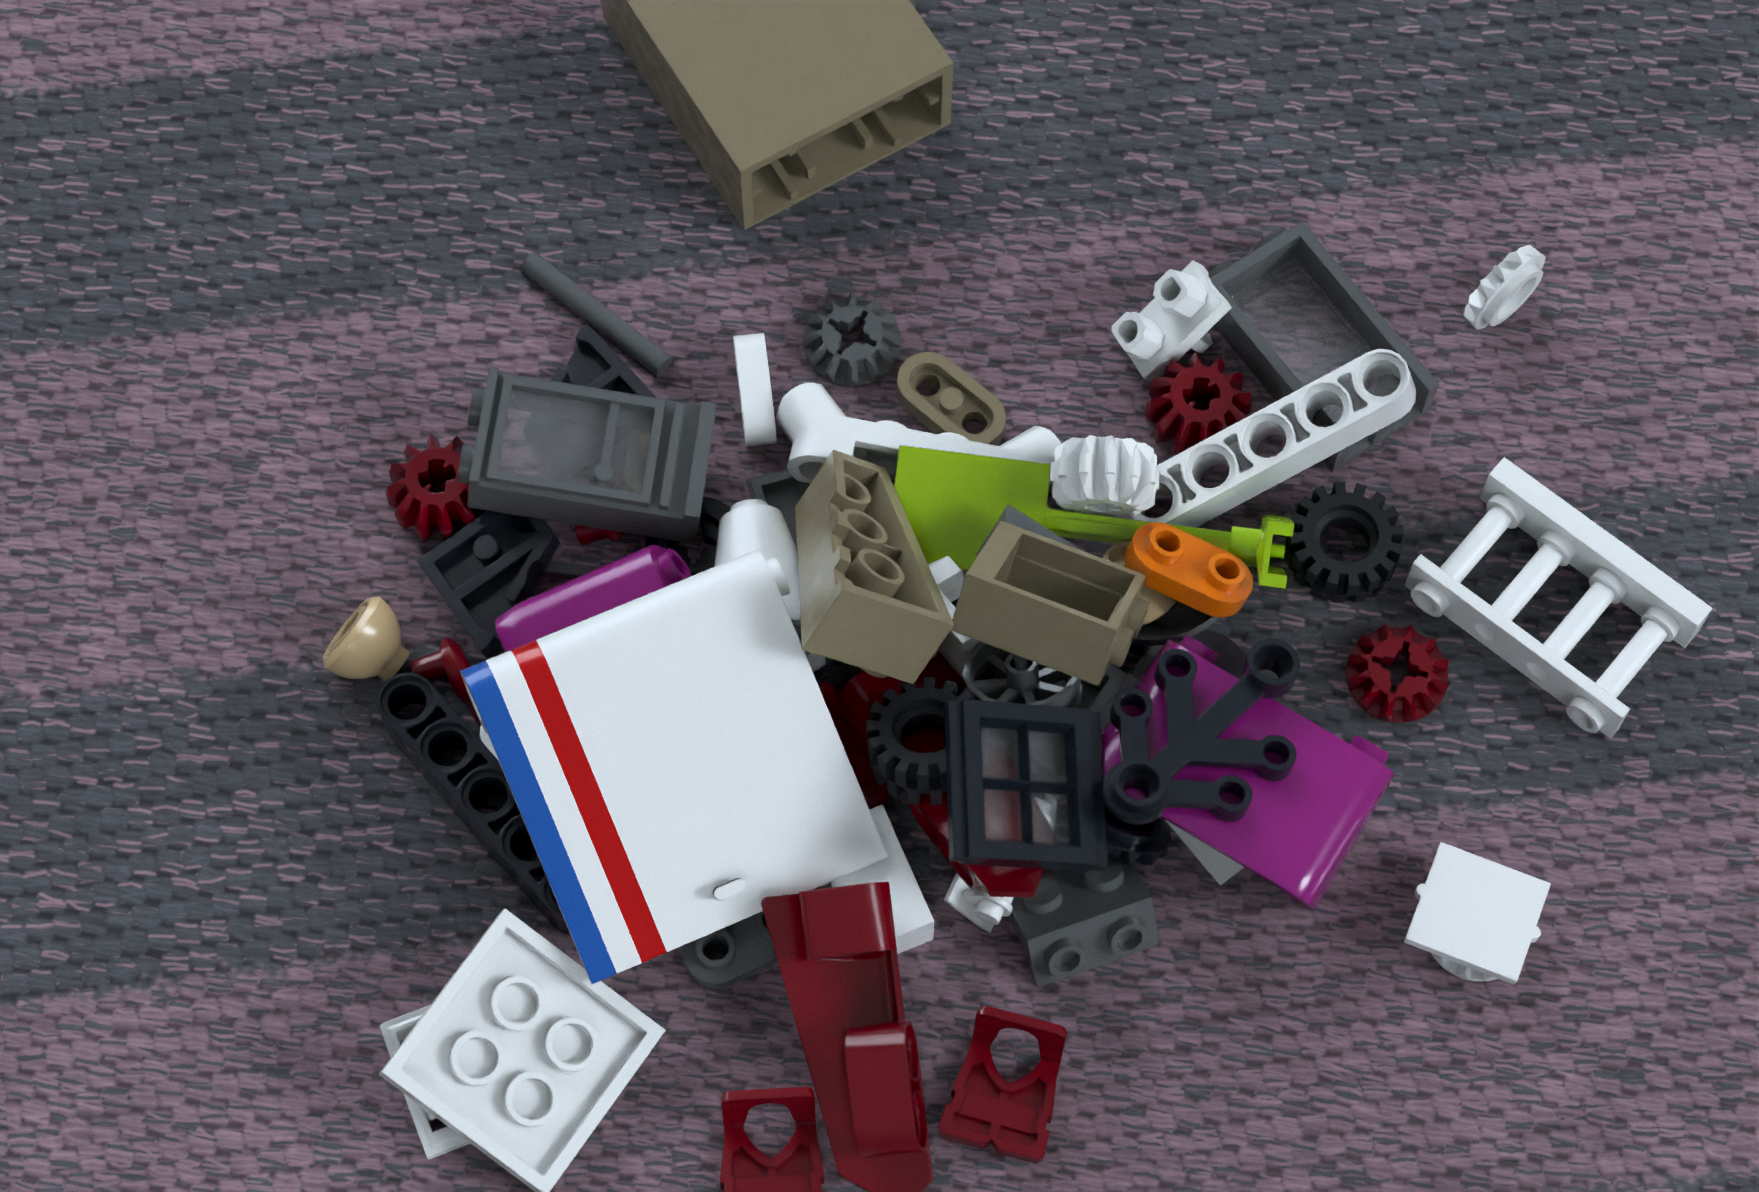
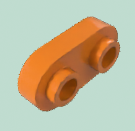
(1189, 569)

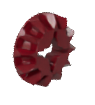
(1371, 684)

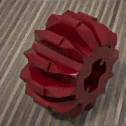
(1175, 398)
(415, 490)

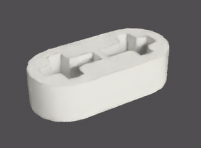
(754, 389)

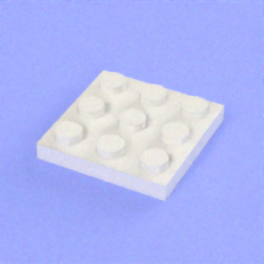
(522, 1052)

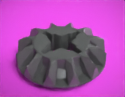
(860, 362)

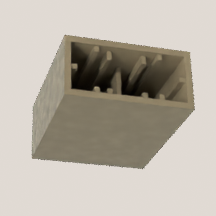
(787, 89)

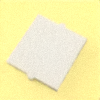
(1477, 913)

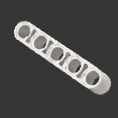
(1304, 444)

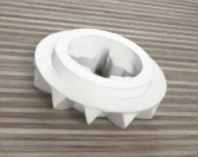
(1505, 288)

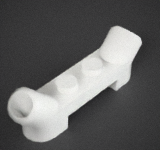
(819, 426)

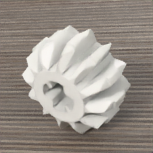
(1104, 476)

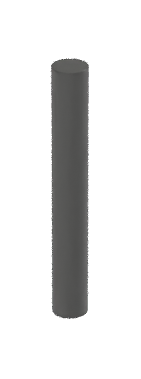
(596, 314)

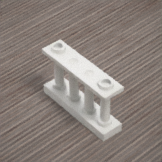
(1563, 539)

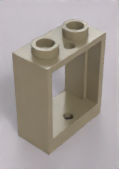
(1051, 603)

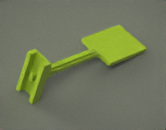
(960, 496)

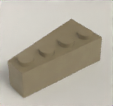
(864, 574)

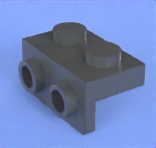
(1084, 920)

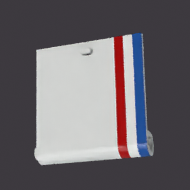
(672, 759)

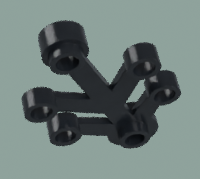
(1196, 741)

